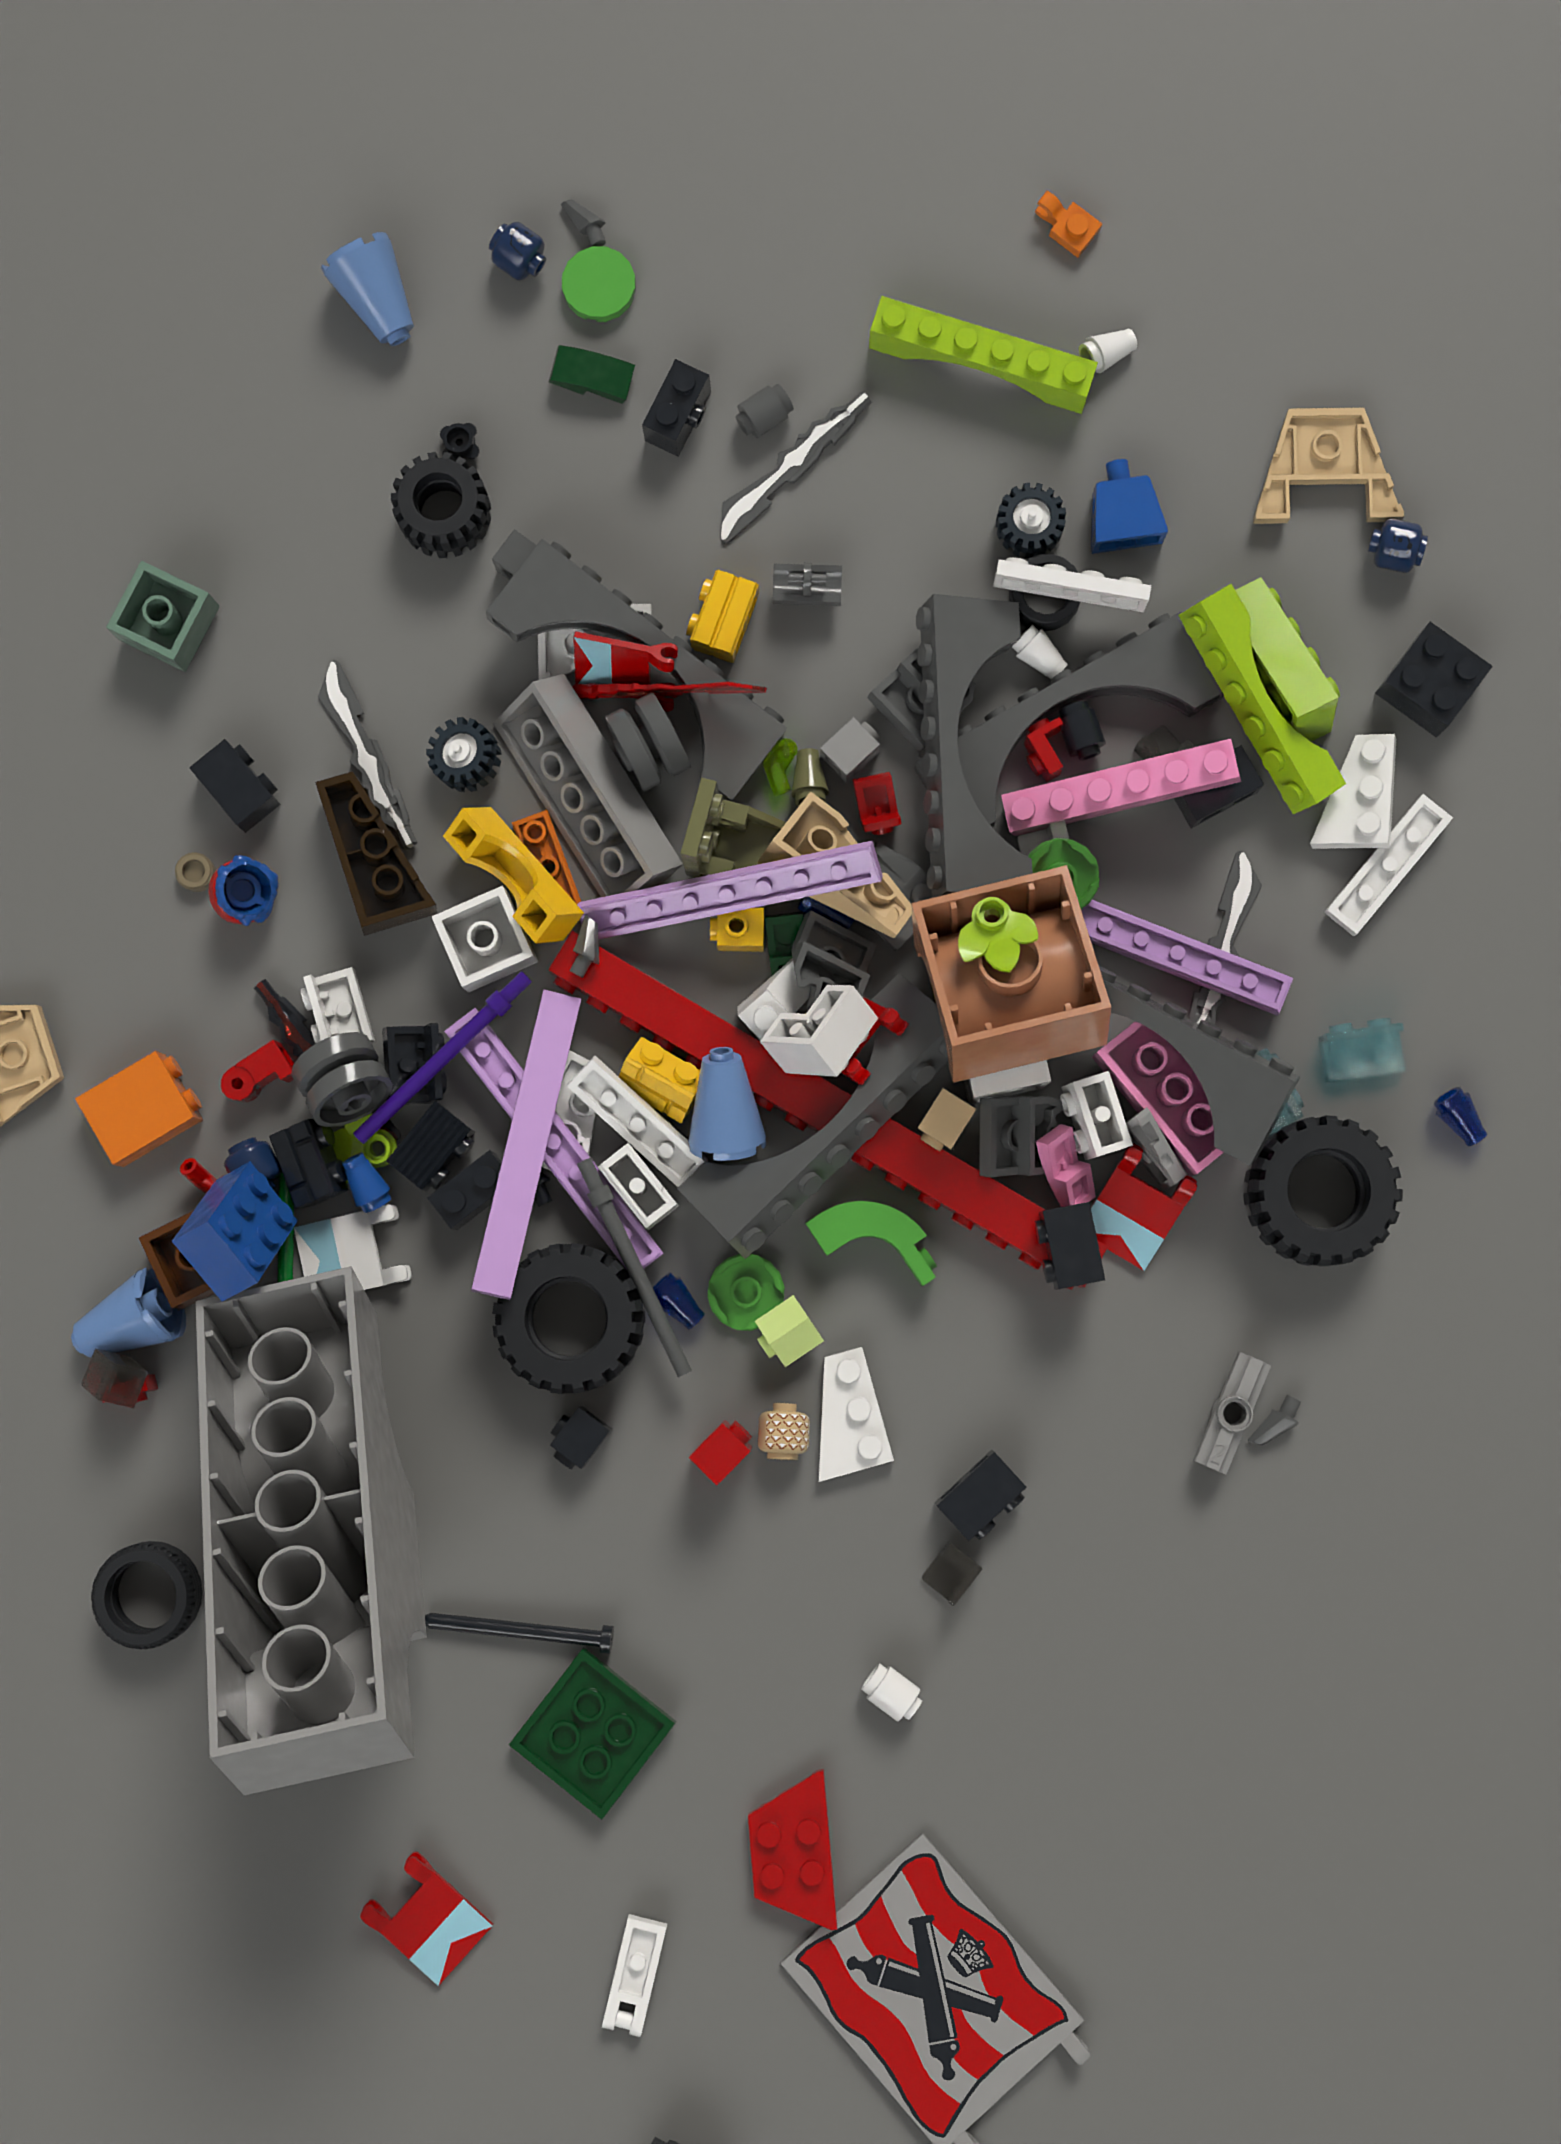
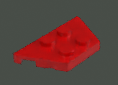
(794, 1852)

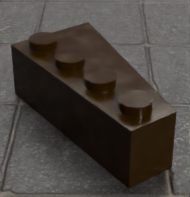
(376, 870)

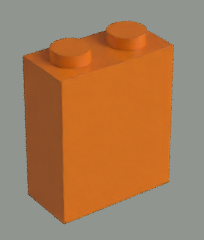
(140, 1108)

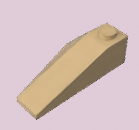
(821, 828)

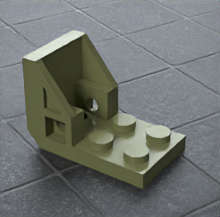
(724, 833)

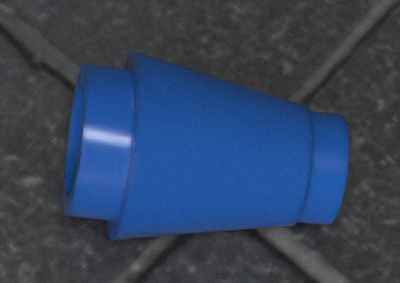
(366, 1184)

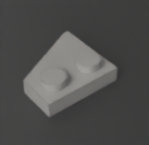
(1157, 1153)

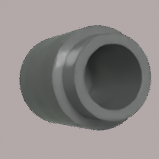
(764, 410)

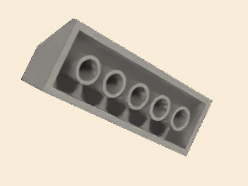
(585, 789)

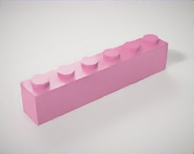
(1121, 787)

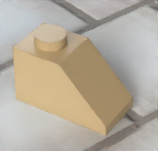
(945, 1120)

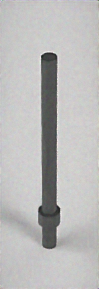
(600, 1197)

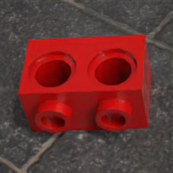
(722, 1451)

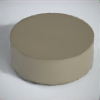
(194, 871)

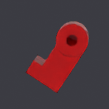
(250, 1075)

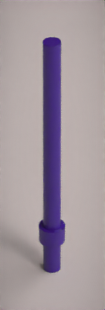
(497, 1004)

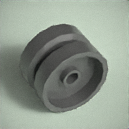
(647, 742)
(341, 1079)

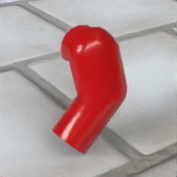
(197, 1174)

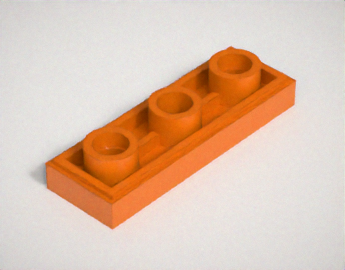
(542, 841)

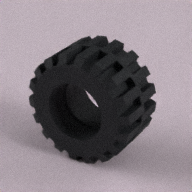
(432, 477)

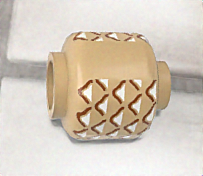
(783, 1432)

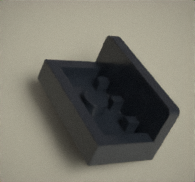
(406, 1052)

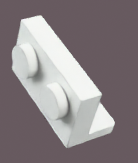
(336, 1004)

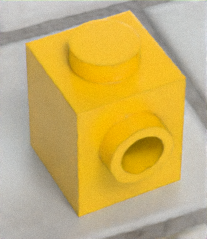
(739, 930)

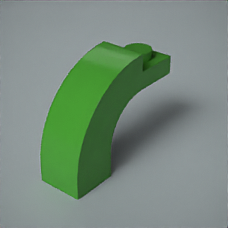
(875, 1220)

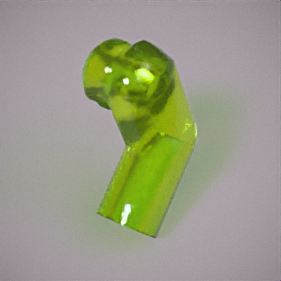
(777, 763)

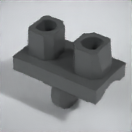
(807, 584)

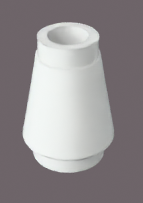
(1108, 348)
(1039, 652)

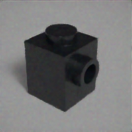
(578, 1437)

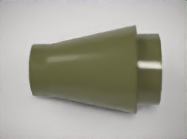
(808, 776)

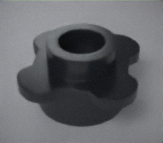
(464, 432)

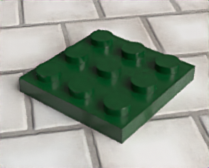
(592, 1733)

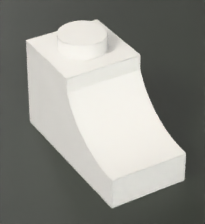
(773, 997)

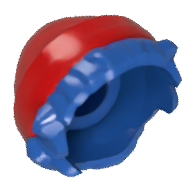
(243, 890)

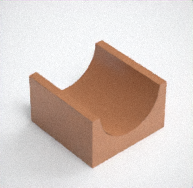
(1037, 1011)

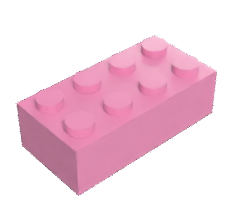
(1159, 1078)

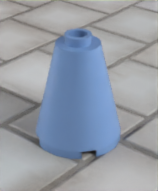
(372, 286)
(725, 1109)
(130, 1318)

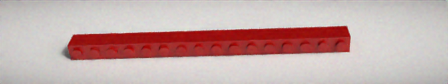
(807, 1101)

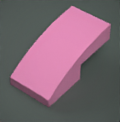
(1067, 1176)

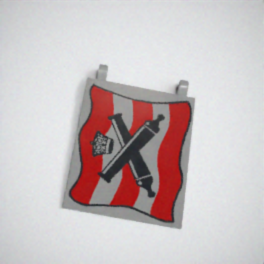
(934, 1993)

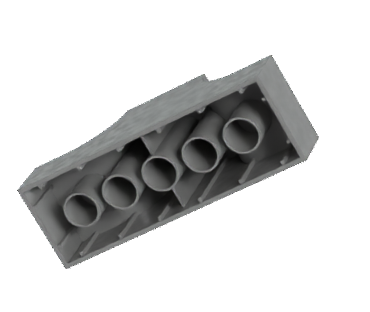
(303, 1536)

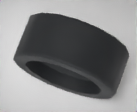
(1039, 620)

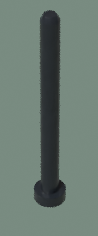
(522, 1630)

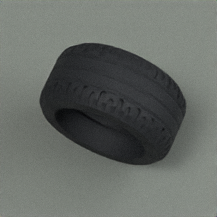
(108, 1608)

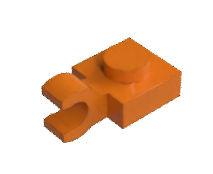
(1071, 227)

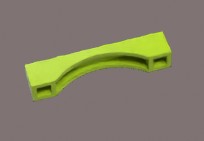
(927, 335)
(1222, 636)

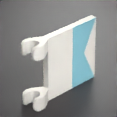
(348, 1243)

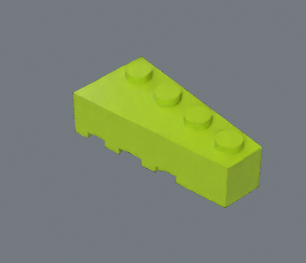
(1286, 665)

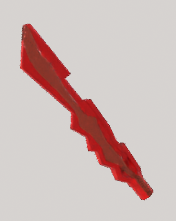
(595, 691)

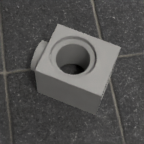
(850, 749)

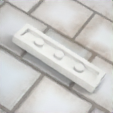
(1083, 587)
(1388, 865)
(635, 1121)

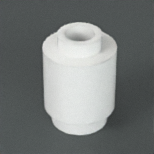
(892, 1692)

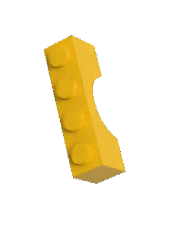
(489, 843)

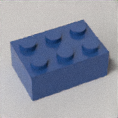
(235, 1231)

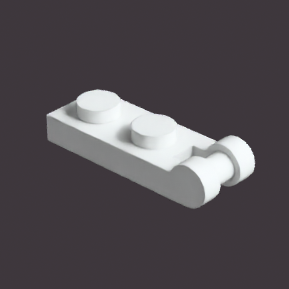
(635, 1973)

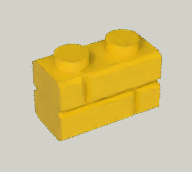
(723, 615)
(661, 1079)

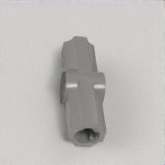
(1243, 1388)

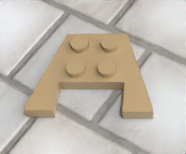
(1325, 449)
(26, 1058)

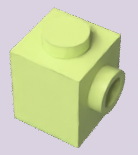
(787, 1332)

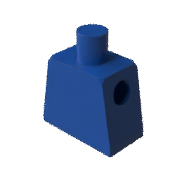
(1125, 511)

